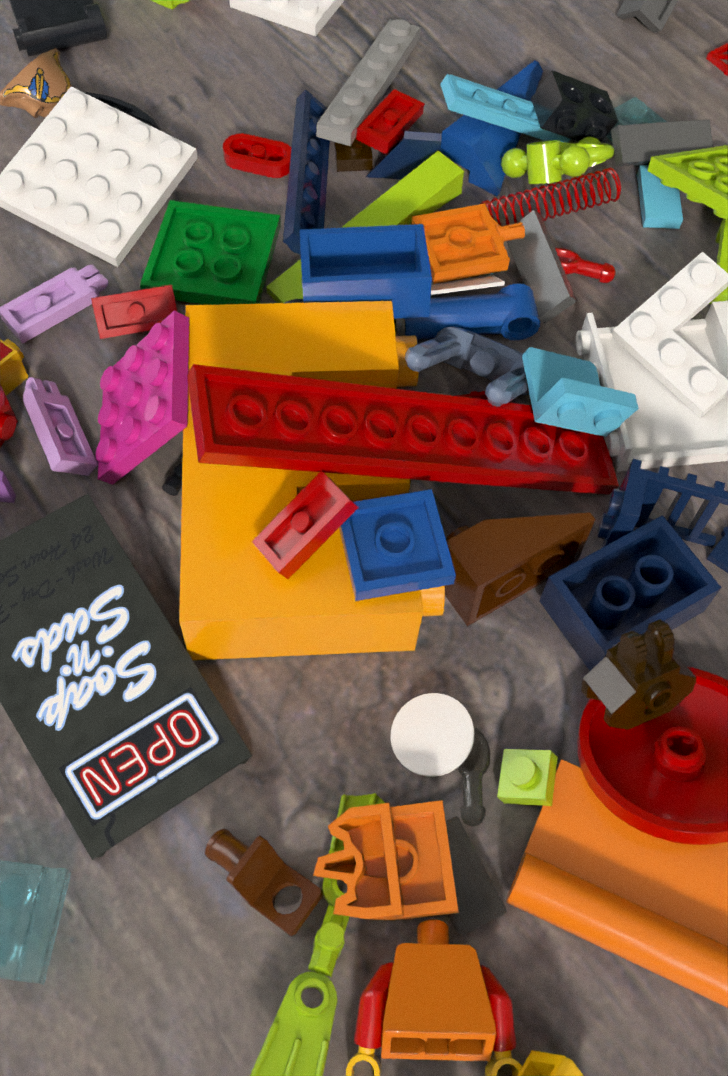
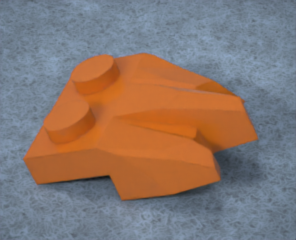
(392, 862)

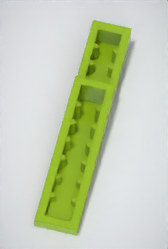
(418, 193)

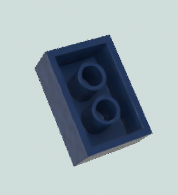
(626, 588)

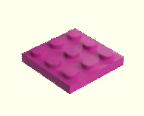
(144, 398)

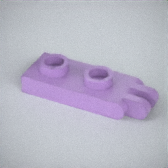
(52, 302)
(58, 428)

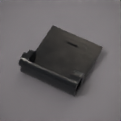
(56, 24)

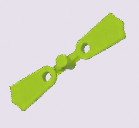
(302, 1034)

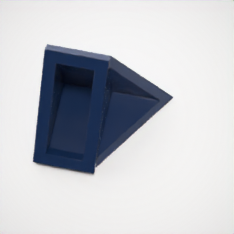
(407, 155)

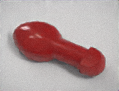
(573, 263)

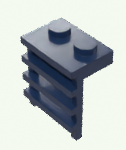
(641, 490)

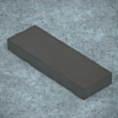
(639, 142)
(542, 268)

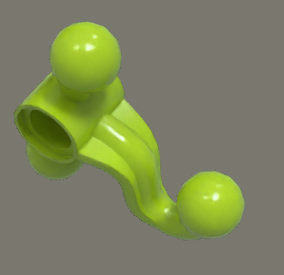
(551, 159)

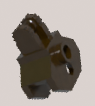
(639, 675)

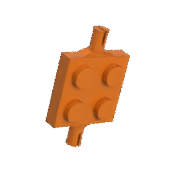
(466, 242)

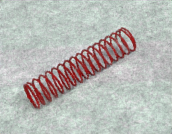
(569, 199)

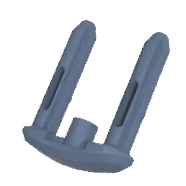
(475, 354)

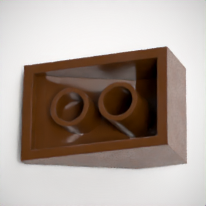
(510, 557)

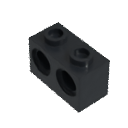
(573, 108)

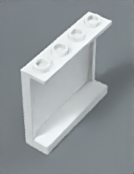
(663, 427)

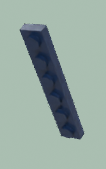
(307, 173)

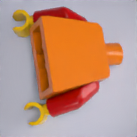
(435, 1007)

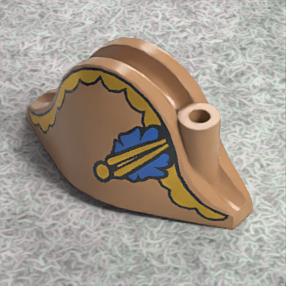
(37, 85)

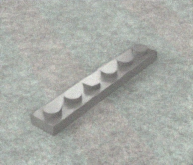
(368, 82)

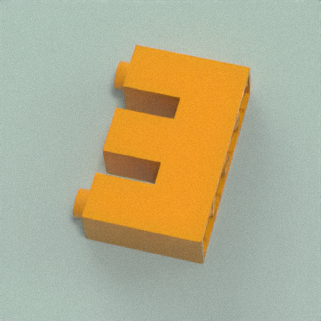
(228, 590)

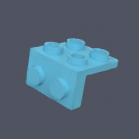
(570, 396)

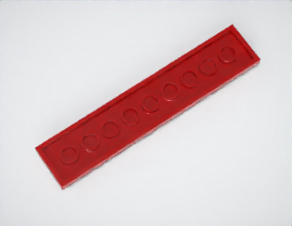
(386, 433)

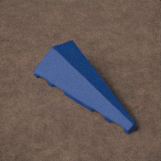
(482, 144)

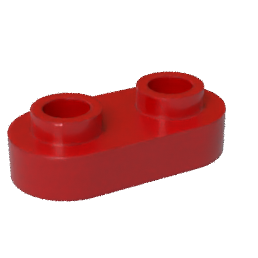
(257, 155)

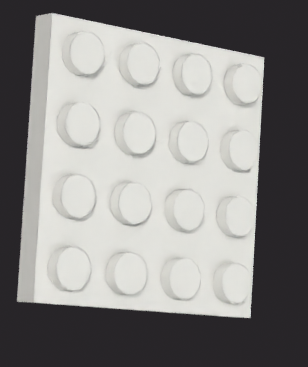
(94, 175)

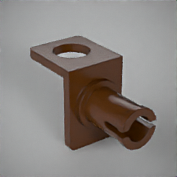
(259, 875)

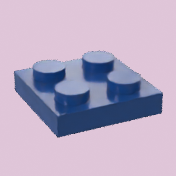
(396, 546)

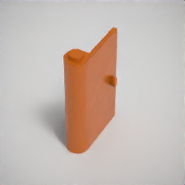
(627, 889)

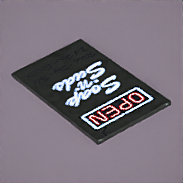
(102, 681)

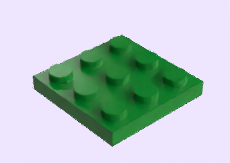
(212, 253)

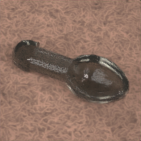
(472, 771)

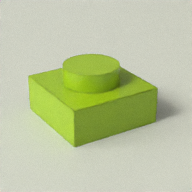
(527, 777)

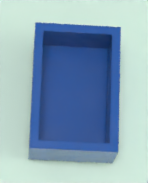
(368, 266)

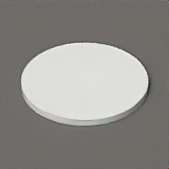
(432, 734)

